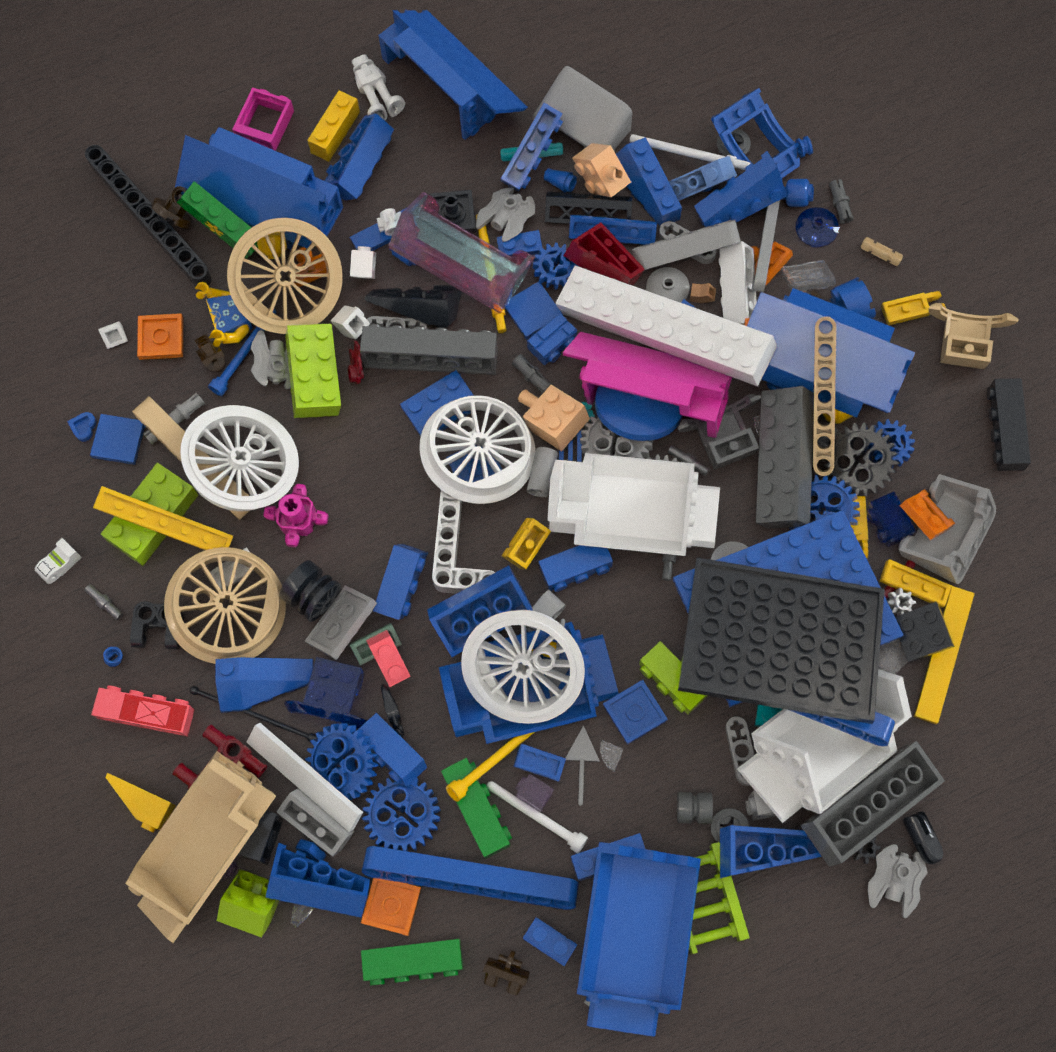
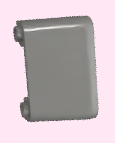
(588, 110)
(953, 551)

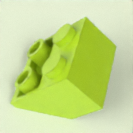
(246, 904)

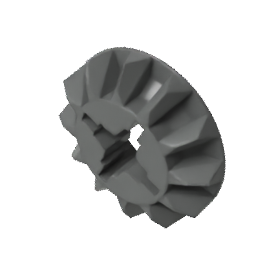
(740, 137)
(723, 818)

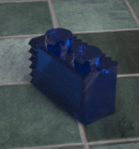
(889, 519)

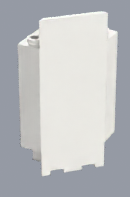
(632, 504)
(816, 764)

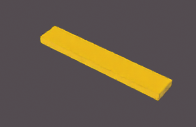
(160, 520)
(942, 663)

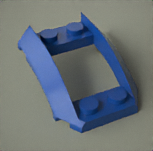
(751, 107)

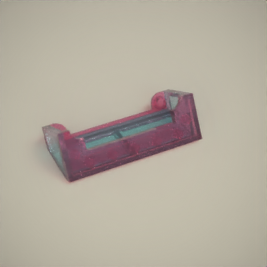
(458, 255)

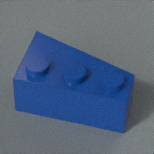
(400, 581)

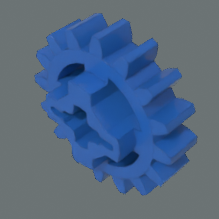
(547, 260)
(897, 433)

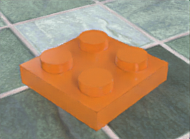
(160, 336)
(391, 906)

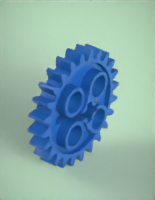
(825, 491)
(329, 745)
(387, 831)

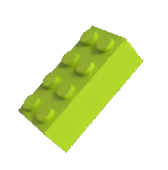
(312, 370)
(161, 490)

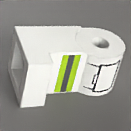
(57, 562)

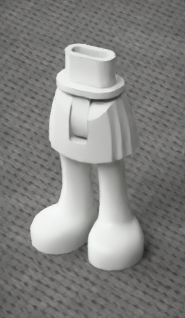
(371, 78)

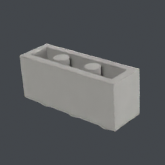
(314, 822)

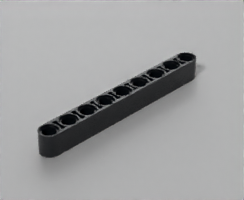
(142, 208)

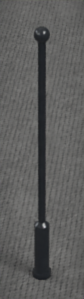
(194, 690)

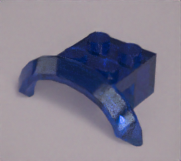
(331, 692)

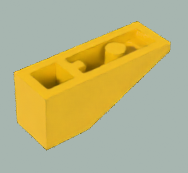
(143, 805)

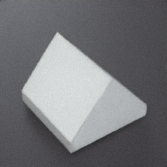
(113, 335)

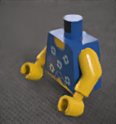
(227, 319)

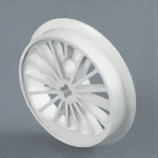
(239, 460)
(492, 488)
(488, 690)

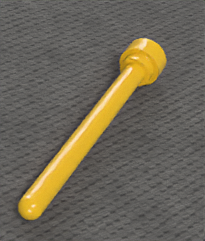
(458, 788)

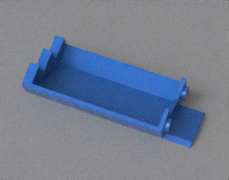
(637, 937)

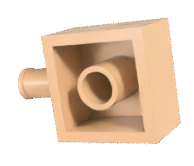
(601, 170)
(554, 416)

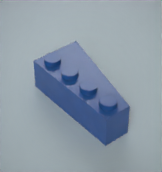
(759, 848)

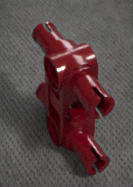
(224, 746)

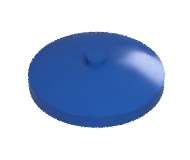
(635, 415)

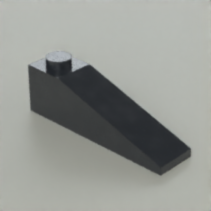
(428, 306)

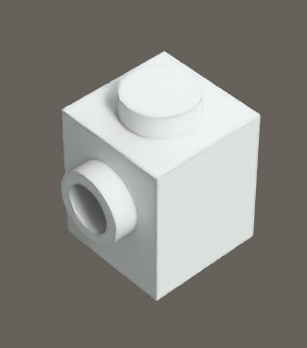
(350, 321)

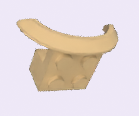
(968, 336)

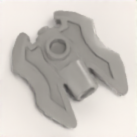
(508, 211)
(270, 362)
(898, 878)

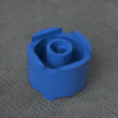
(854, 297)

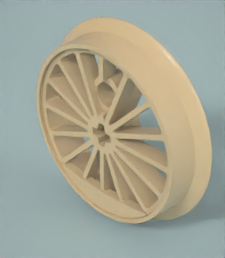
(252, 307)
(272, 613)

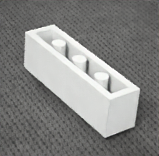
(737, 281)

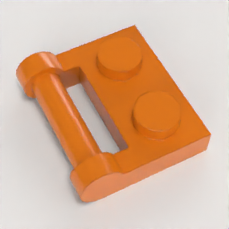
(927, 515)

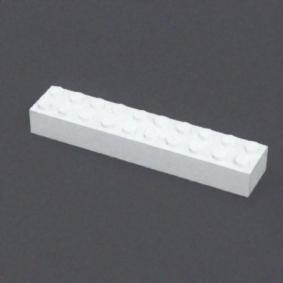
(667, 325)

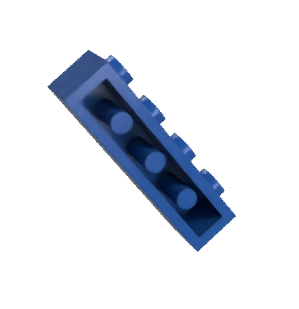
(531, 146)

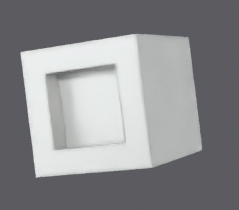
(363, 263)

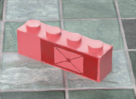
(143, 711)

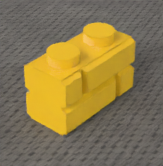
(526, 543)

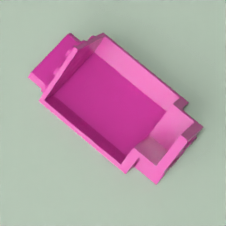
(653, 375)

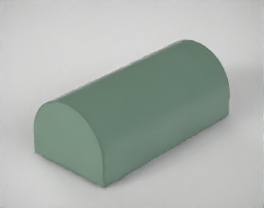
(362, 649)

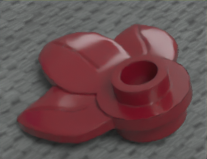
(355, 369)

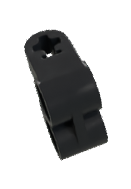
(140, 627)

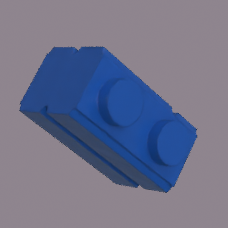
(552, 339)
(550, 941)

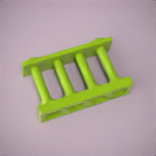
(729, 904)

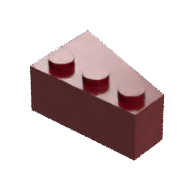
(604, 254)

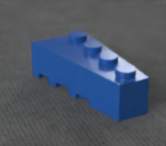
(743, 195)
(316, 884)

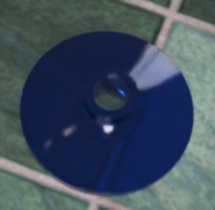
(813, 234)

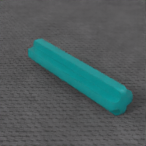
(553, 150)

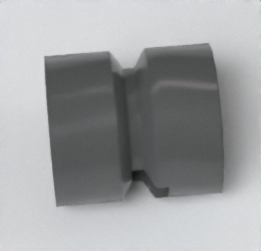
(694, 807)

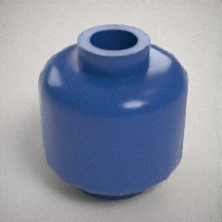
(799, 192)

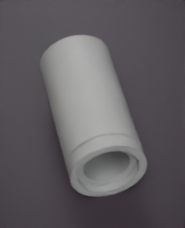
(541, 472)

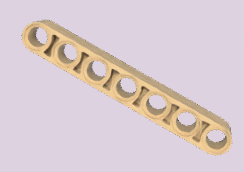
(824, 407)
(171, 436)

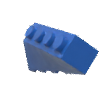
(359, 156)
(649, 182)

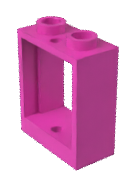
(266, 99)

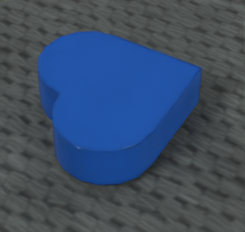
(82, 426)
(311, 850)

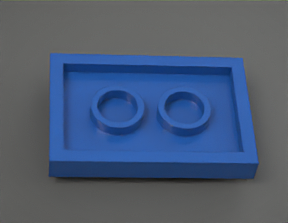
(425, 403)

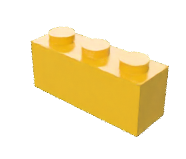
(333, 125)

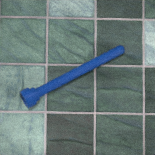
(219, 385)

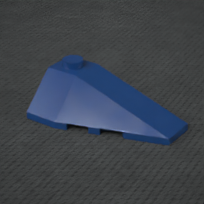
(250, 681)

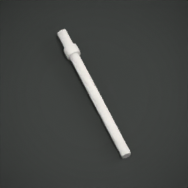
(698, 154)

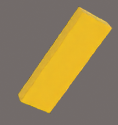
(917, 583)

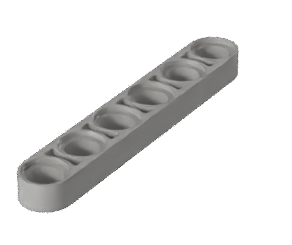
(766, 247)

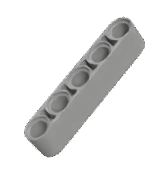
(687, 244)

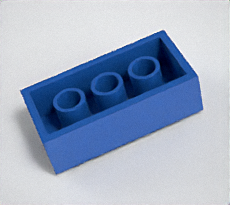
(464, 611)

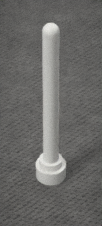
(574, 839)

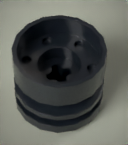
(309, 590)

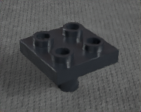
(457, 208)
(924, 632)

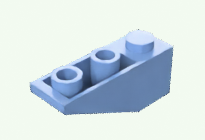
(703, 178)

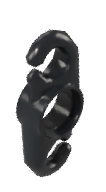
(392, 710)

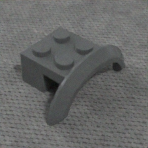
(733, 439)

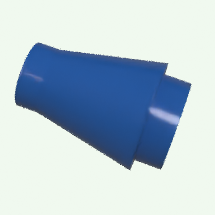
(561, 179)

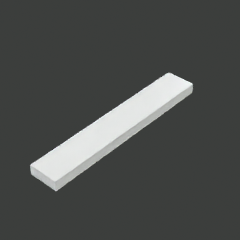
(304, 777)

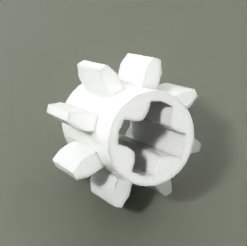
(388, 221)
(906, 601)

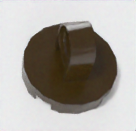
(170, 208)

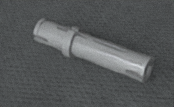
(180, 413)

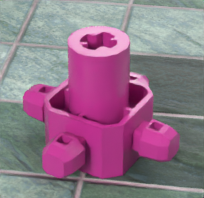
(296, 515)

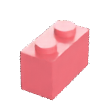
(388, 658)

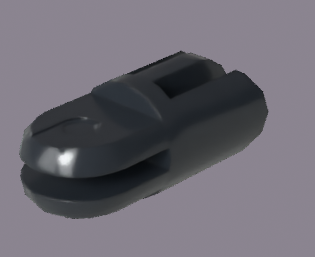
(924, 837)

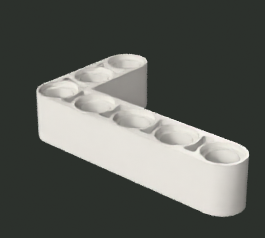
(450, 547)

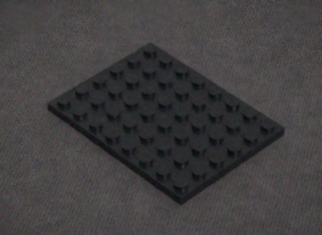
(783, 640)

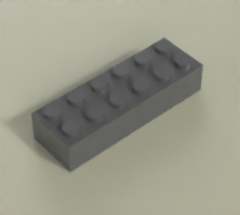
(429, 349)
(785, 458)
(873, 804)

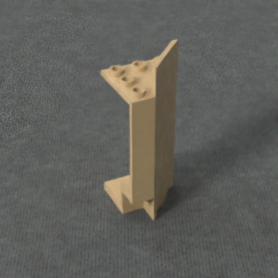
(198, 844)

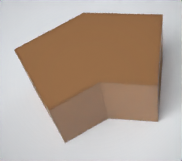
(702, 293)

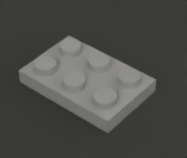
(340, 622)

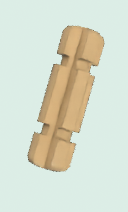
(881, 251)

